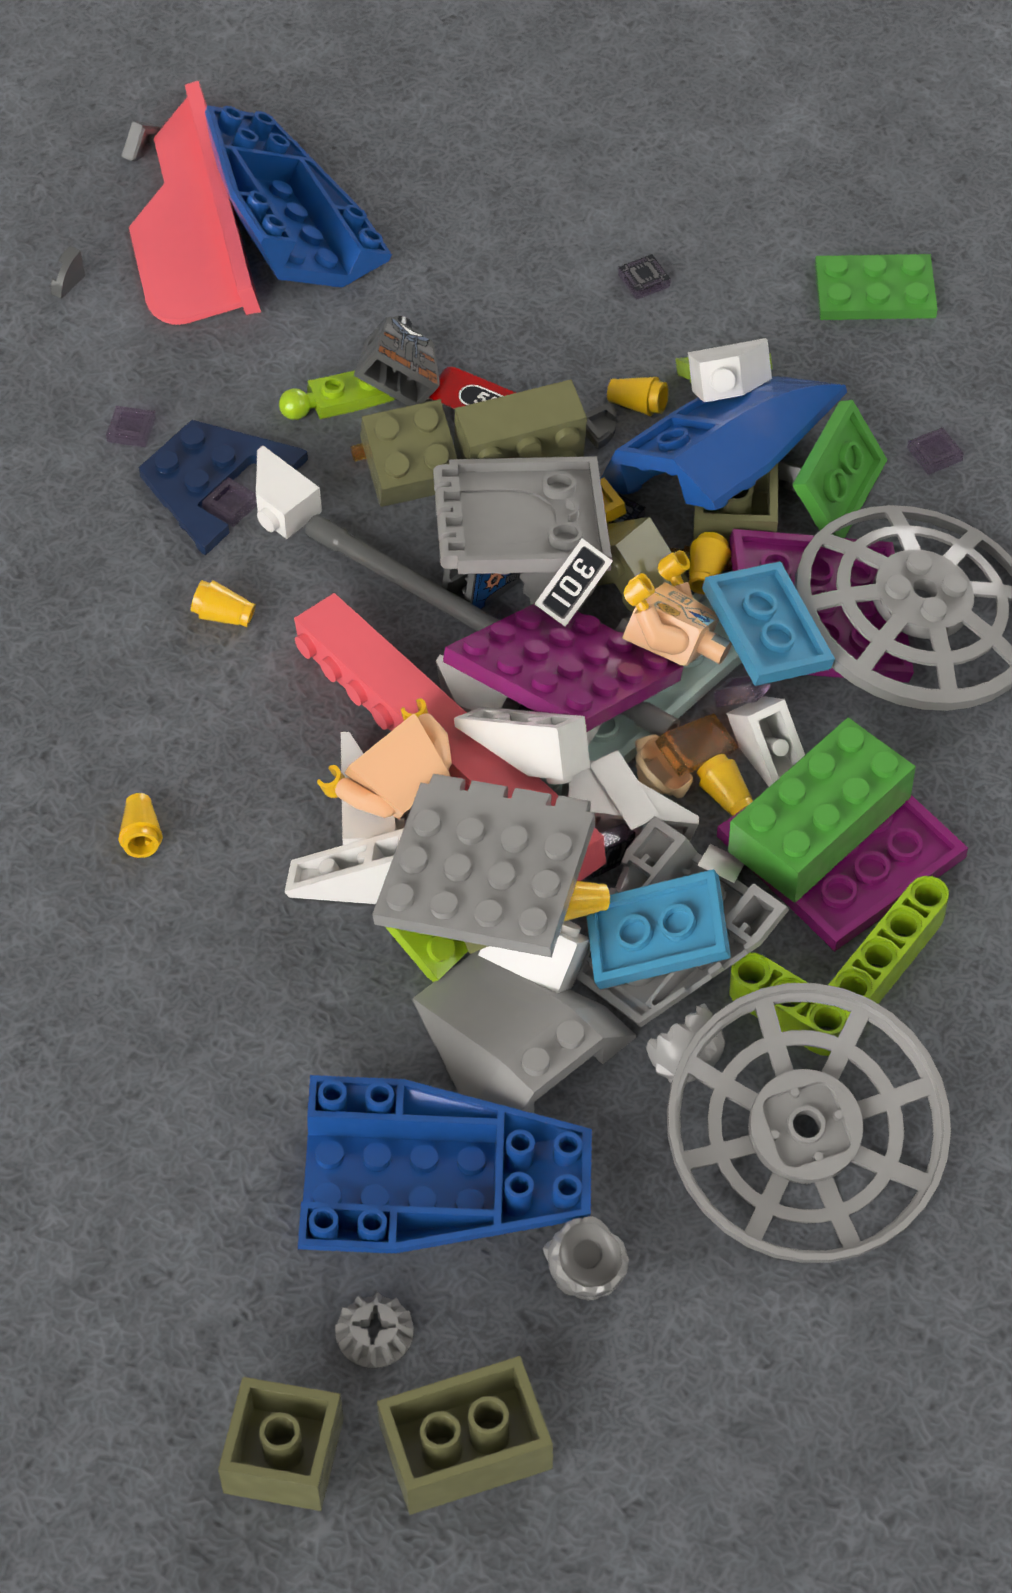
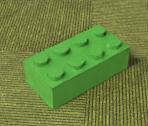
(821, 809)

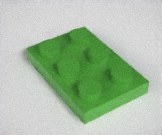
(875, 287)
(840, 468)

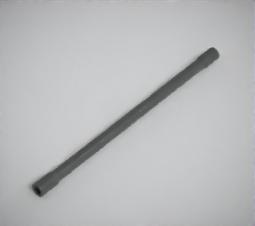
(339, 540)

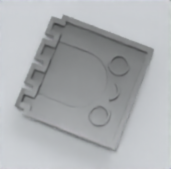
(518, 513)
(486, 865)

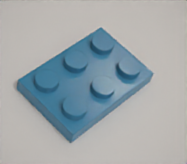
(768, 623)
(659, 930)

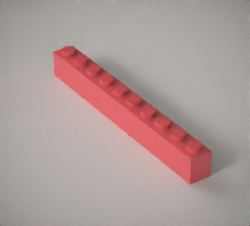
(387, 681)

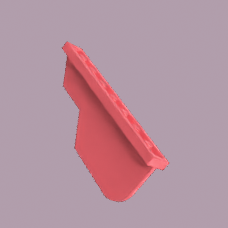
(189, 231)

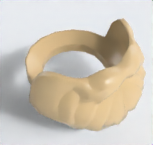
(656, 771)

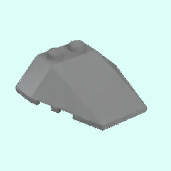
(750, 917)
(510, 1035)

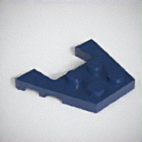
(196, 464)

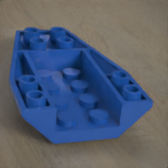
(290, 203)
(723, 442)
(432, 1167)

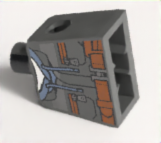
(399, 361)

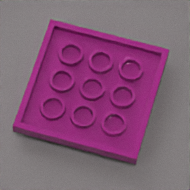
(760, 548)
(562, 668)
(874, 873)

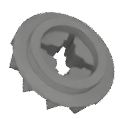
(389, 1344)

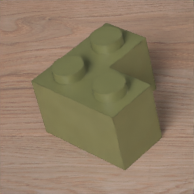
(635, 550)

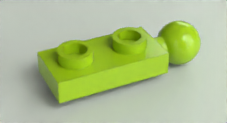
(331, 397)

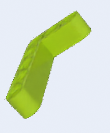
(857, 975)

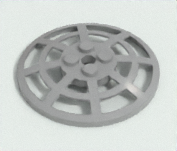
(907, 612)
(823, 1099)

